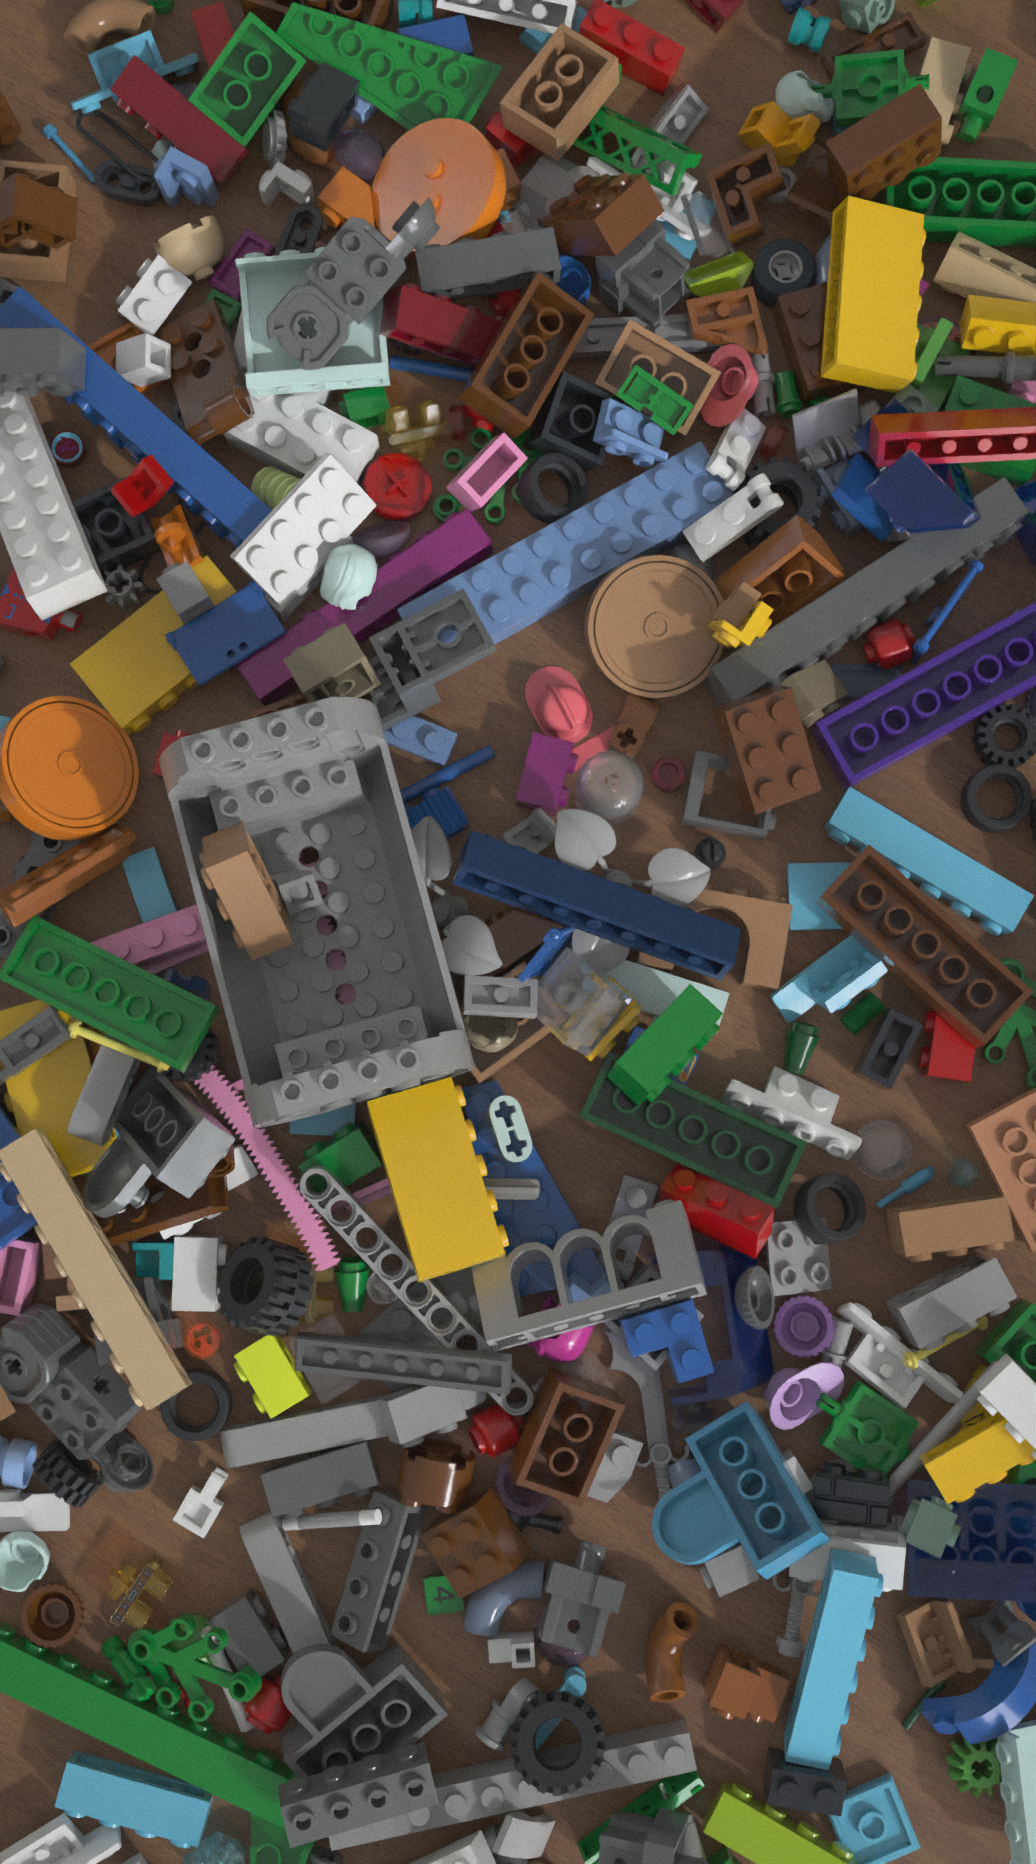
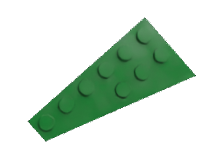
(395, 72)

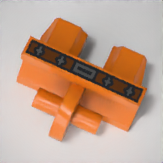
(177, 537)

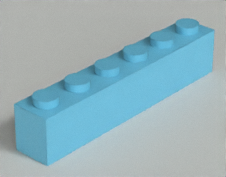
(929, 863)
(831, 1658)

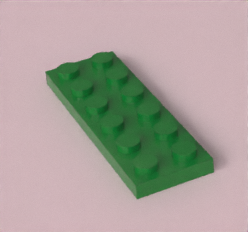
(108, 993)

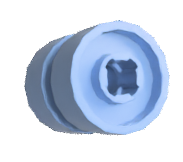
(16, 1461)

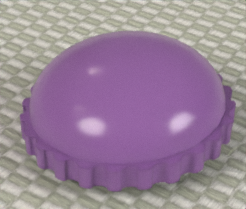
(804, 1326)

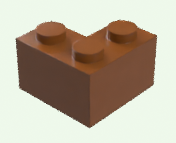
(744, 1685)

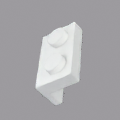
(153, 295)

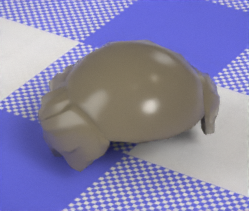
(490, 1032)

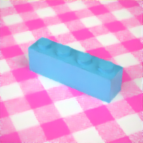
(134, 1799)

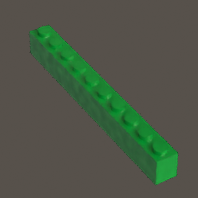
(142, 1728)

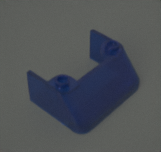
(917, 493)
(750, 1348)

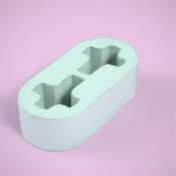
(518, 1126)

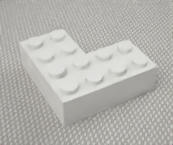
(298, 430)

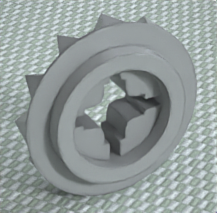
(274, 138)

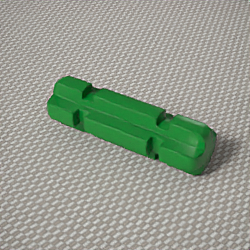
(127, 1668)

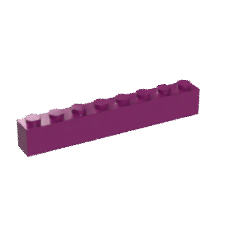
(404, 577)

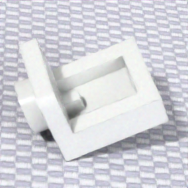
(289, 182)

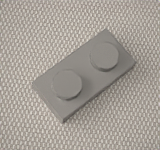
(500, 997)

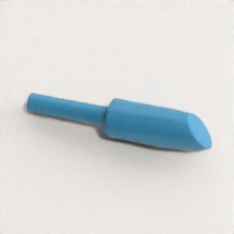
(909, 1185)

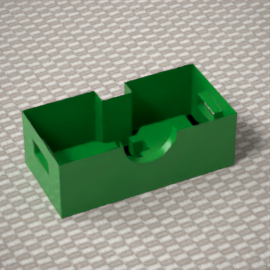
(656, 397)

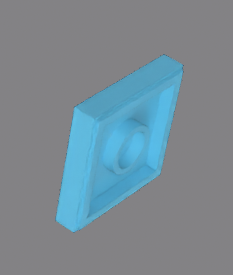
(875, 1823)

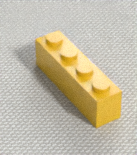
(998, 325)
(975, 1457)

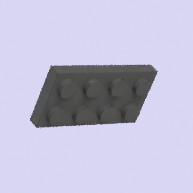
(401, 1325)

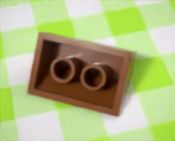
(787, 570)

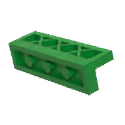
(641, 136)

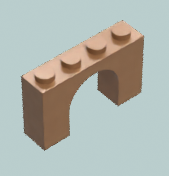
(764, 928)

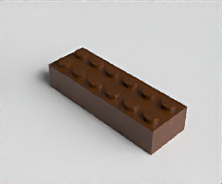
(924, 947)

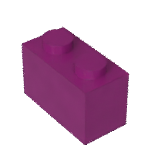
(545, 774)

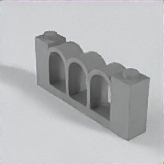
(676, 1255)

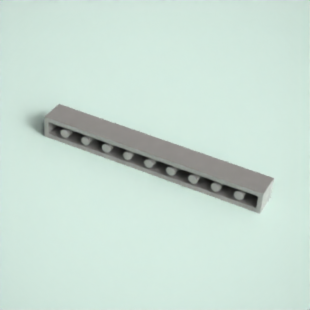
(499, 1788)

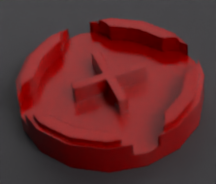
(398, 486)

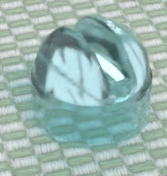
(962, 1173)

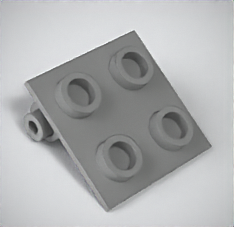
(827, 431)
(796, 1261)

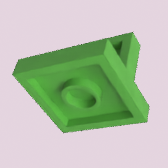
(929, 345)

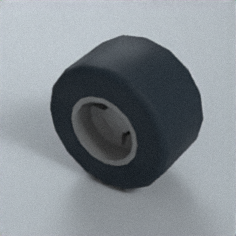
(787, 261)

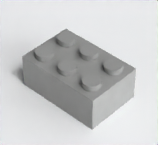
(951, 1301)

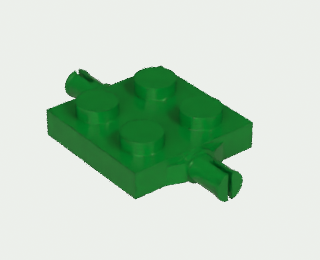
(867, 83)
(867, 1429)

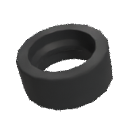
(568, 471)
(1018, 783)
(852, 1201)
(198, 1433)

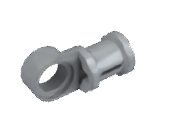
(505, 1712)

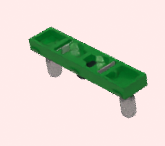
(679, 1789)

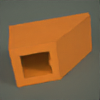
(346, 197)

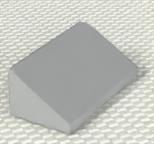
(679, 114)

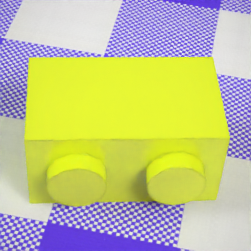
(272, 1375)

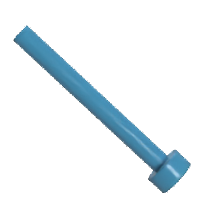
(50, 132)

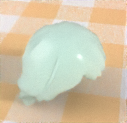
(797, 99)
(348, 576)

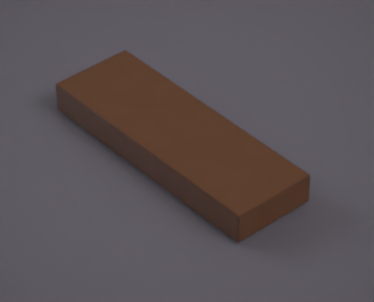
(895, 35)

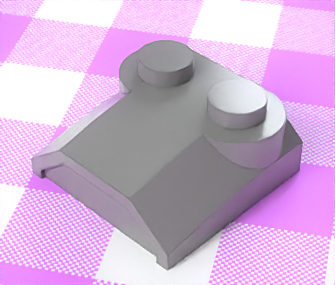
(549, 182)

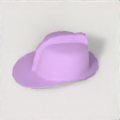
(794, 1392)

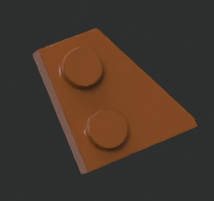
(728, 319)

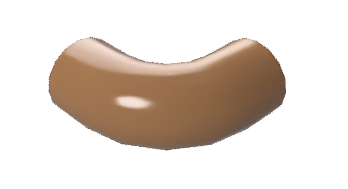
(107, 17)

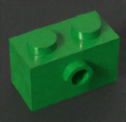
(346, 1156)

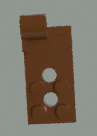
(221, 397)
(172, 1207)

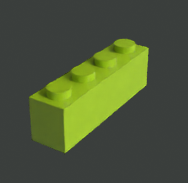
(765, 1832)

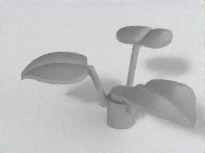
(584, 839)
(469, 942)

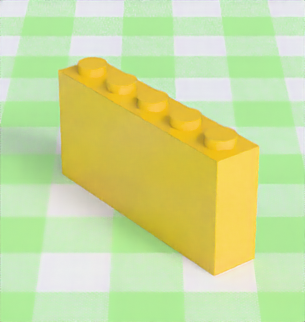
(873, 295)
(135, 666)
(49, 1091)
(437, 1179)

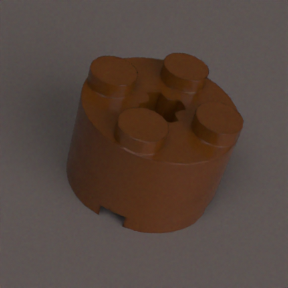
(435, 1475)

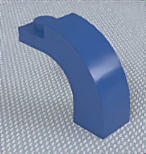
(991, 1707)

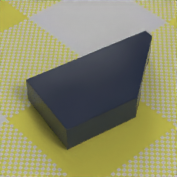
(193, 984)

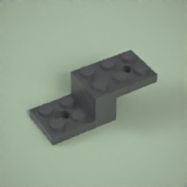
(415, 658)

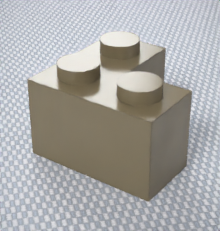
(816, 692)

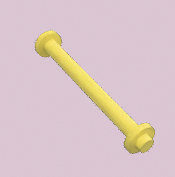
(76, 1029)
(911, 1359)

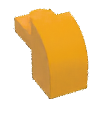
(787, 136)

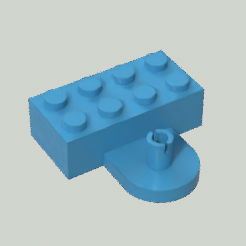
(738, 1496)

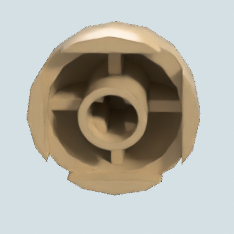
(193, 248)

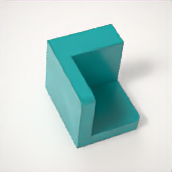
(154, 1259)

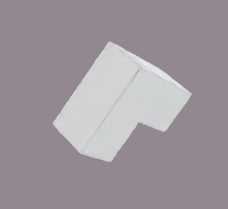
(512, 1647)

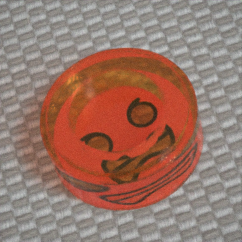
(202, 1340)

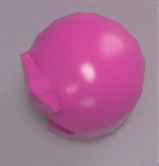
(561, 1347)

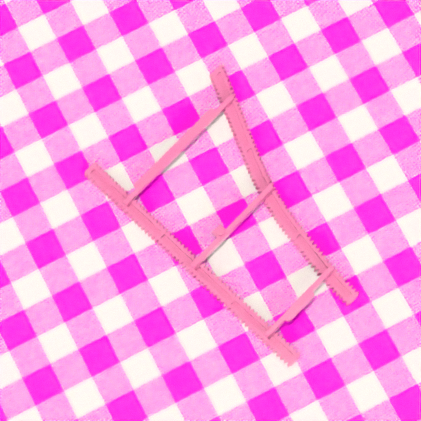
(238, 1114)

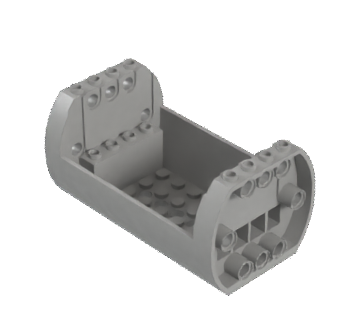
(329, 785)

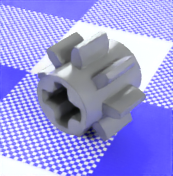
(130, 593)

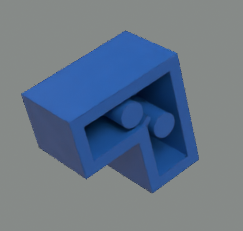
(675, 1330)

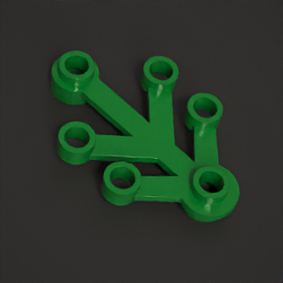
(497, 499)
(1019, 1021)
(188, 1666)

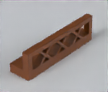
(65, 874)

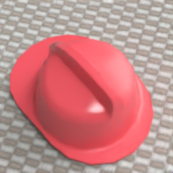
(733, 387)
(558, 704)

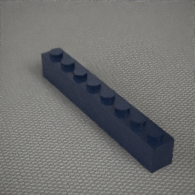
(596, 905)

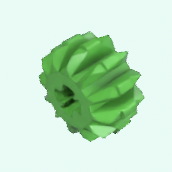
(973, 1776)

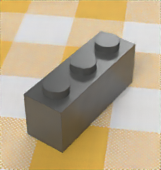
(320, 1479)

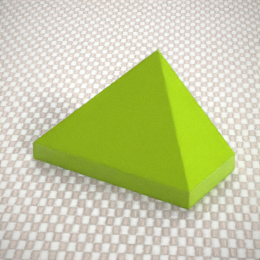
(719, 275)

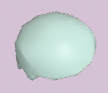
(22, 1560)

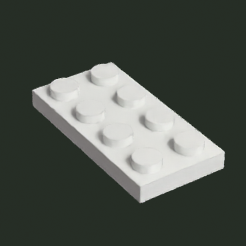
(303, 530)

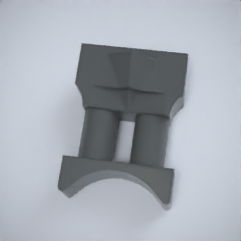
(1011, 1642)

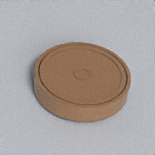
(652, 626)

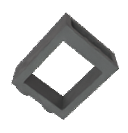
(690, 817)

